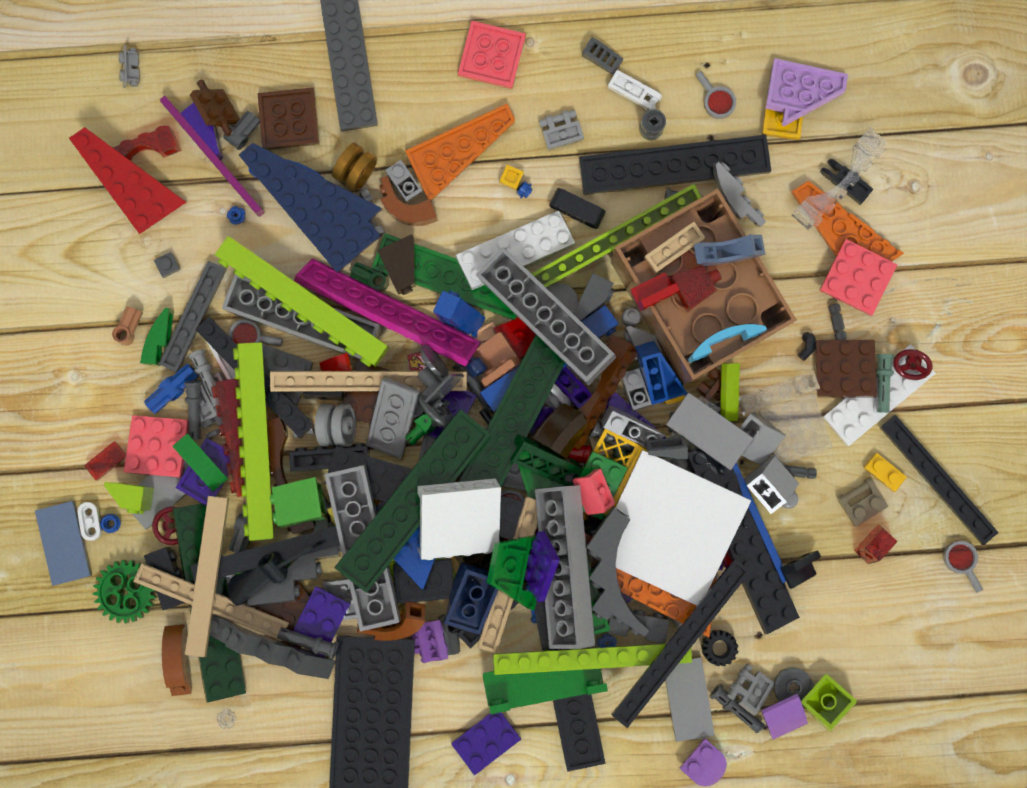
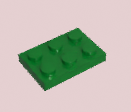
(612, 471)

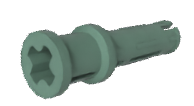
(884, 369)

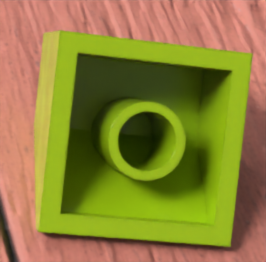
(131, 497)
(828, 702)

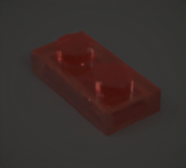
(105, 461)

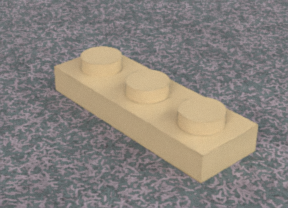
(674, 247)

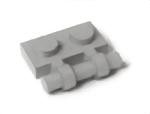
(564, 134)
(756, 692)

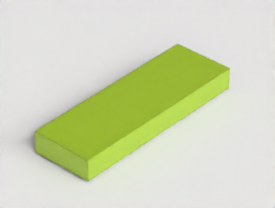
(730, 391)

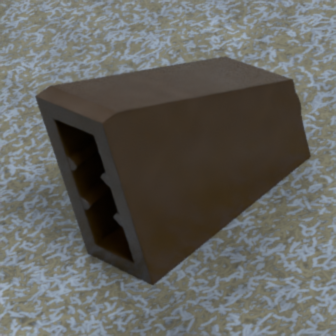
(400, 263)

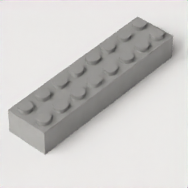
(256, 306)
(546, 316)
(353, 511)
(569, 594)

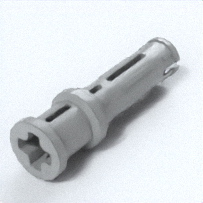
(203, 370)

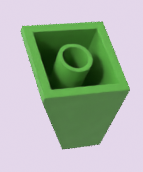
(298, 503)

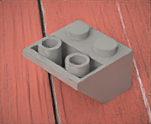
(765, 438)
(771, 484)

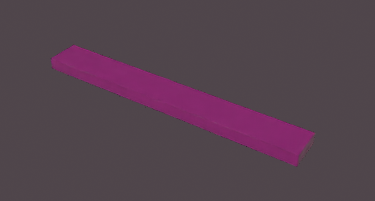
(212, 157)

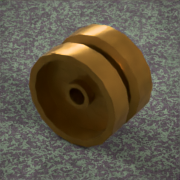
(354, 167)

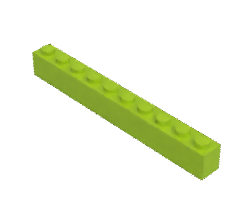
(606, 242)
(301, 301)
(254, 441)
(578, 659)

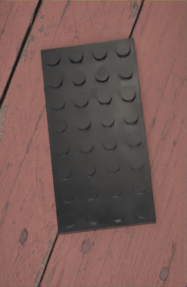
(372, 713)

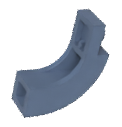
(729, 251)

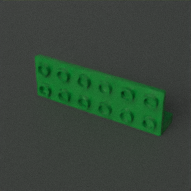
(525, 689)

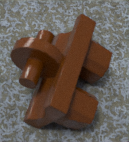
(707, 391)

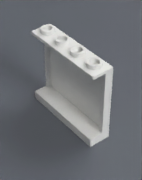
(459, 518)

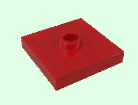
(517, 334)

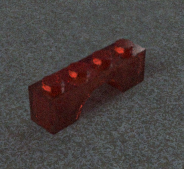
(161, 141)

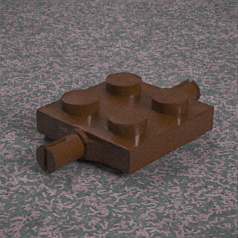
(214, 107)

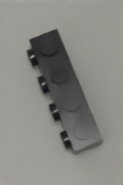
(320, 458)

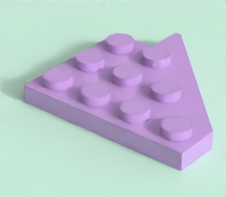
(801, 88)

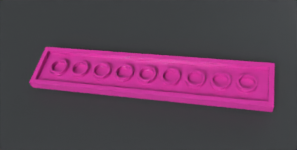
(387, 311)

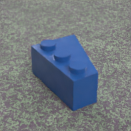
(458, 314)
(657, 374)

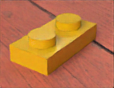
(885, 472)

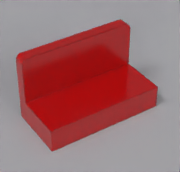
(654, 291)

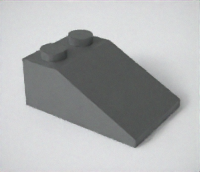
(594, 297)

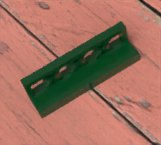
(549, 455)

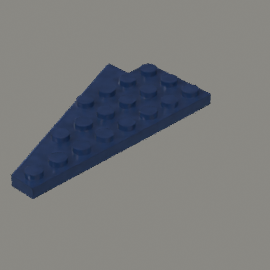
(323, 211)

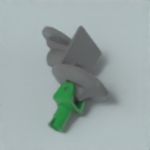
(438, 386)

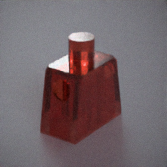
(695, 285)
(876, 544)

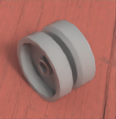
(335, 425)

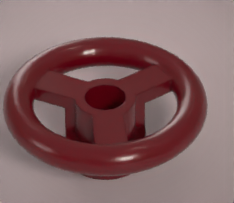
(913, 362)
(164, 539)

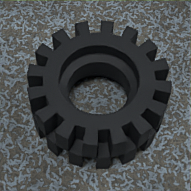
(724, 659)

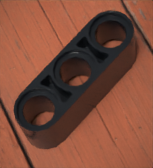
(577, 208)

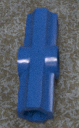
(170, 389)

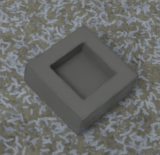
(167, 264)

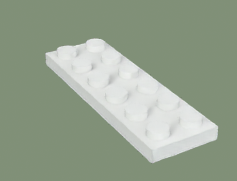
(526, 244)
(857, 415)

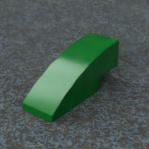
(157, 338)
(200, 462)

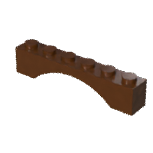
(610, 378)
(277, 439)

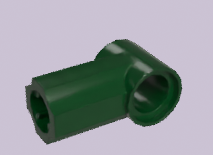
(368, 276)

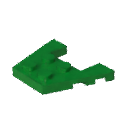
(509, 569)

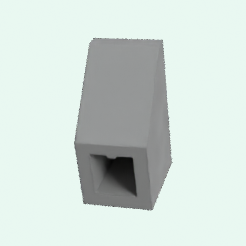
(403, 180)
(638, 337)
(635, 389)

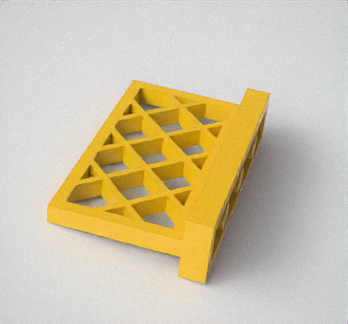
(633, 457)

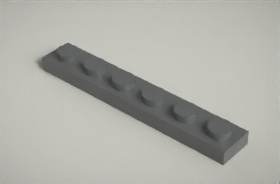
(192, 316)

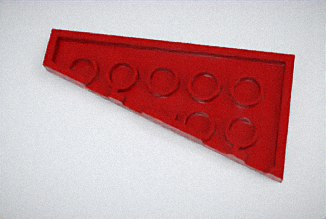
(133, 189)

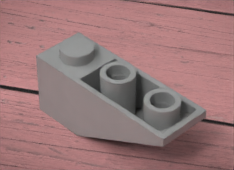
(629, 426)

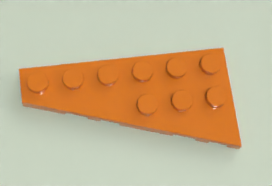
(450, 153)
(844, 225)

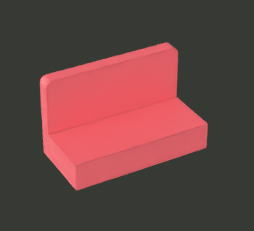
(594, 492)

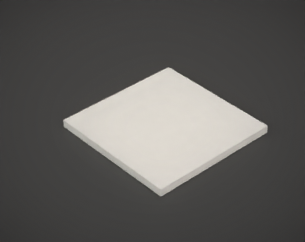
(676, 527)

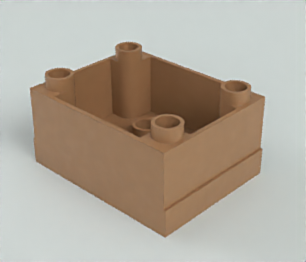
(741, 296)

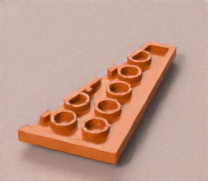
(657, 598)

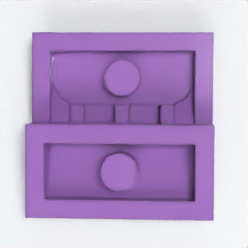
(784, 716)

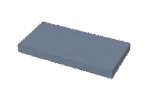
(63, 543)

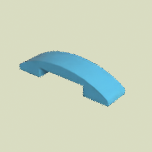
(747, 331)

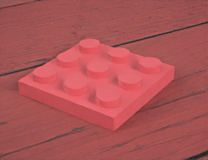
(491, 54)
(858, 277)
(151, 446)

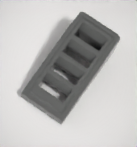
(599, 61)
(668, 447)

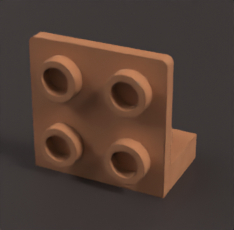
(498, 357)

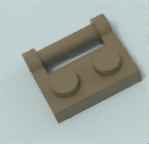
(865, 507)

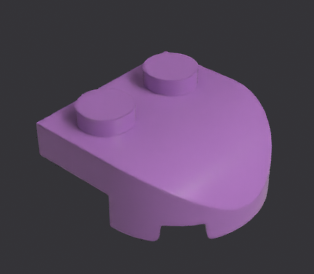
(431, 642)
(705, 764)

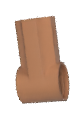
(128, 323)

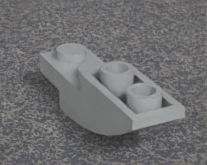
(731, 188)

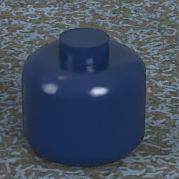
(476, 367)

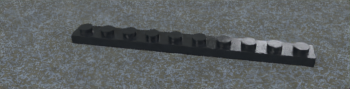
(680, 643)

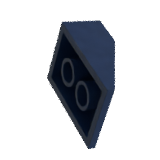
(470, 599)

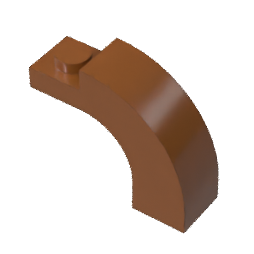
(412, 215)
(411, 621)
(174, 660)

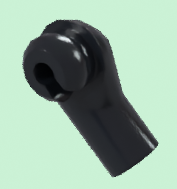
(810, 345)

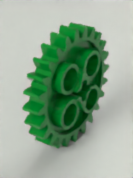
(108, 587)

